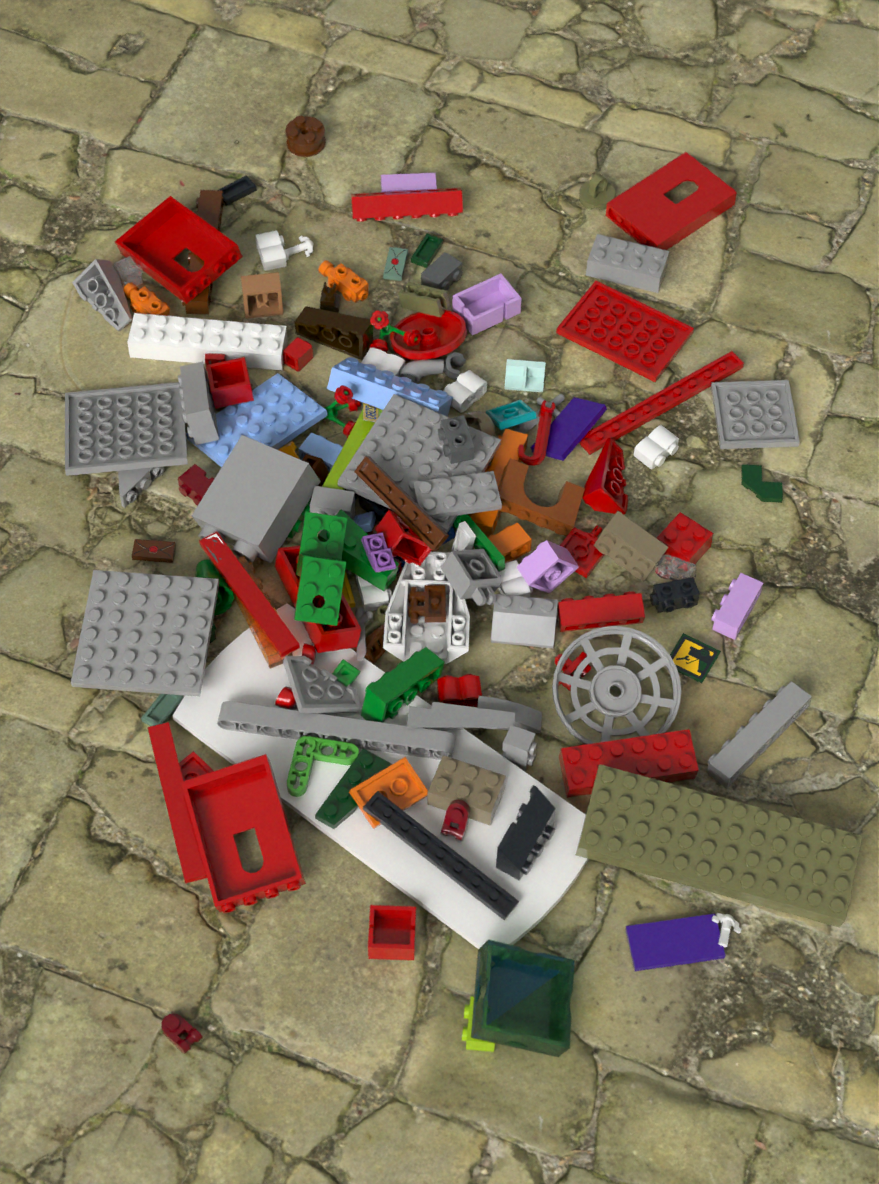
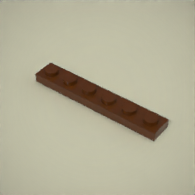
(401, 503)

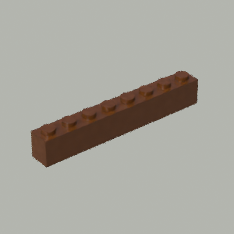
(210, 209)

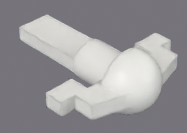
(308, 244)
(727, 921)

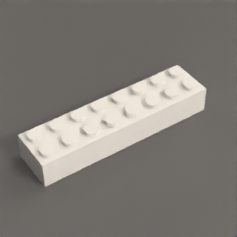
(191, 338)

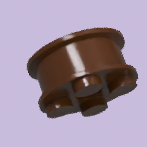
(305, 136)

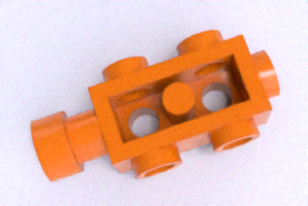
(348, 283)
(145, 301)

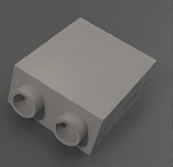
(256, 499)

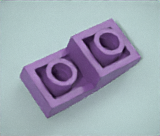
(378, 553)

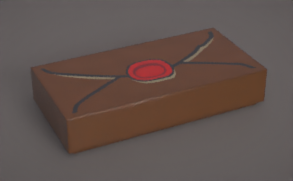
(153, 550)

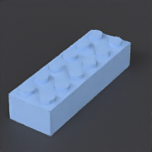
(378, 386)

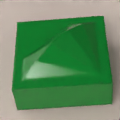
(346, 673)

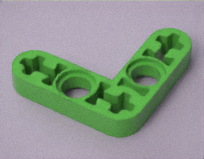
(314, 753)

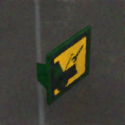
(694, 657)

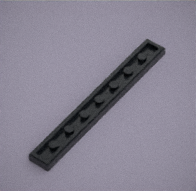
(441, 855)

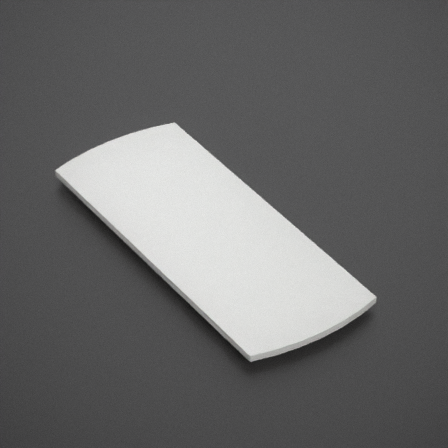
(245, 677)

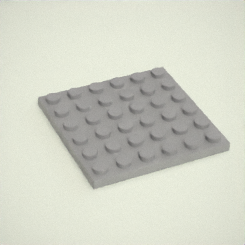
(124, 429)
(410, 451)
(145, 633)

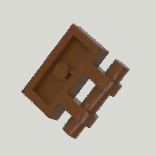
(434, 604)

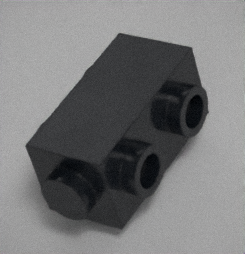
(675, 595)

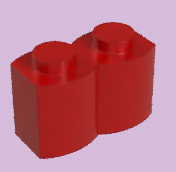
(460, 690)

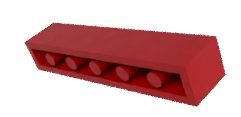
(407, 203)

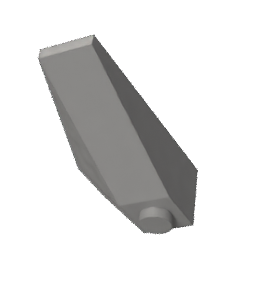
(103, 290)

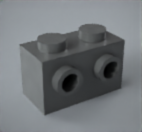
(457, 439)

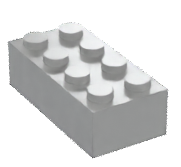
(627, 263)
(198, 403)

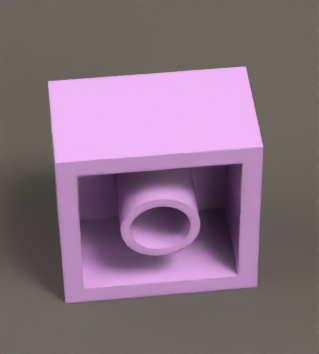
(547, 566)

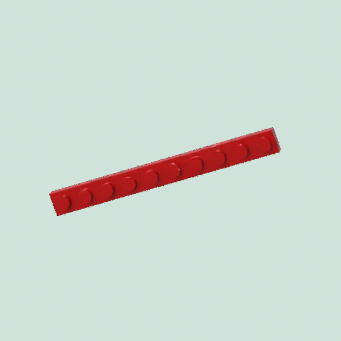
(661, 402)

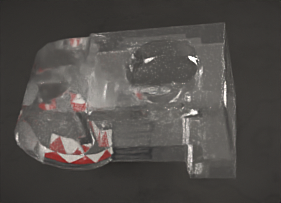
(675, 568)

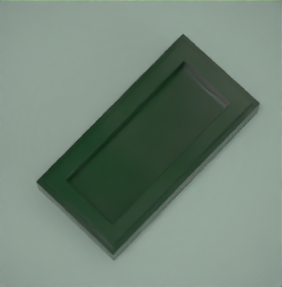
(427, 250)

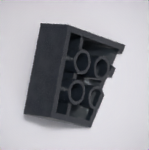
(526, 837)

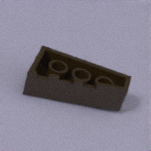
(336, 330)

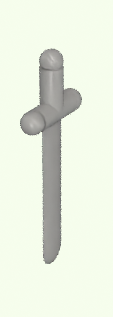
(526, 426)
(362, 618)

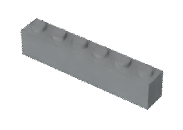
(758, 735)

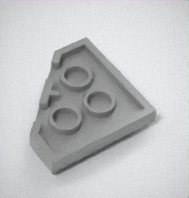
(317, 689)

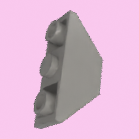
(135, 481)

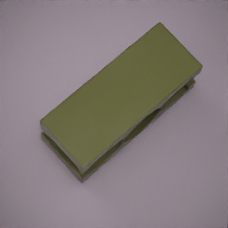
(424, 299)

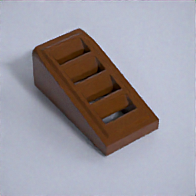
(371, 642)

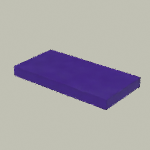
(571, 427)
(674, 942)

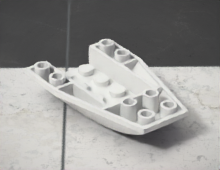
(444, 639)

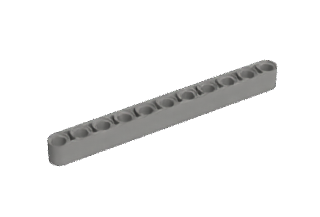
(362, 733)

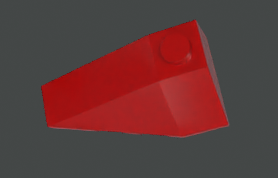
(606, 483)

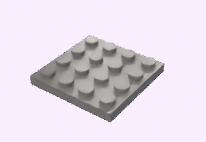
(754, 414)

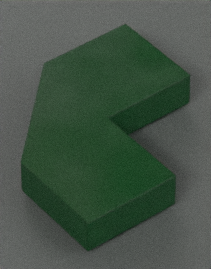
(765, 491)

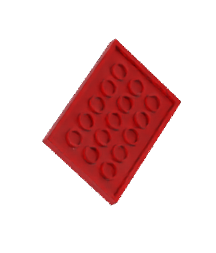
(625, 331)

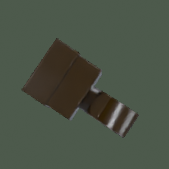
(329, 299)

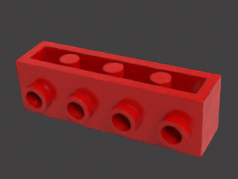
(601, 611)

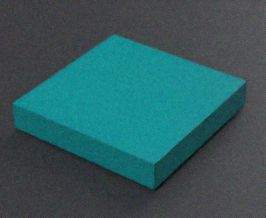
(511, 414)

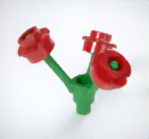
(381, 321)
(342, 396)

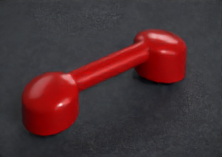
(286, 698)

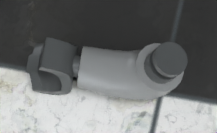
(419, 368)

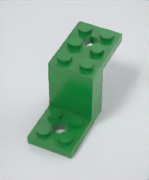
(320, 569)

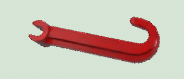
(545, 416)

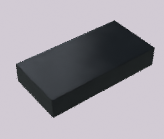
(237, 190)

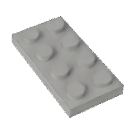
(458, 495)

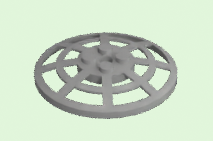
(616, 676)

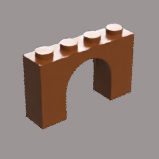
(514, 501)

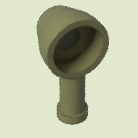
(379, 620)

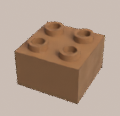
(262, 295)

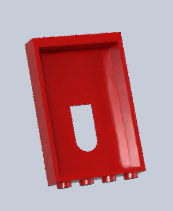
(659, 222)
(166, 234)
(231, 803)

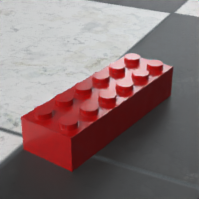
(323, 636)
(656, 756)

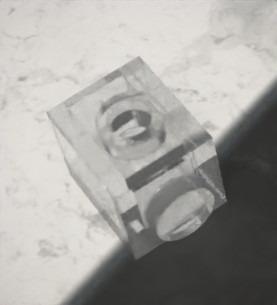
(129, 271)

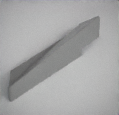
(458, 716)

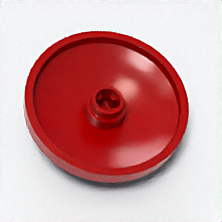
(437, 333)

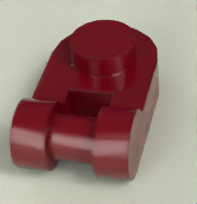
(458, 813)
(174, 1027)

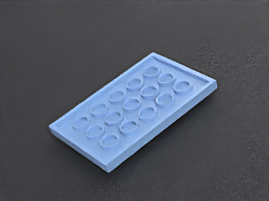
(273, 418)

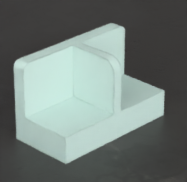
(524, 375)

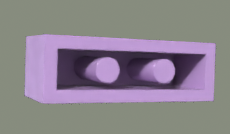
(407, 182)
(736, 605)

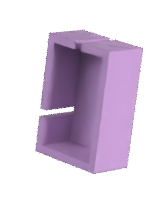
(487, 304)

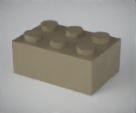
(630, 546)
(467, 782)

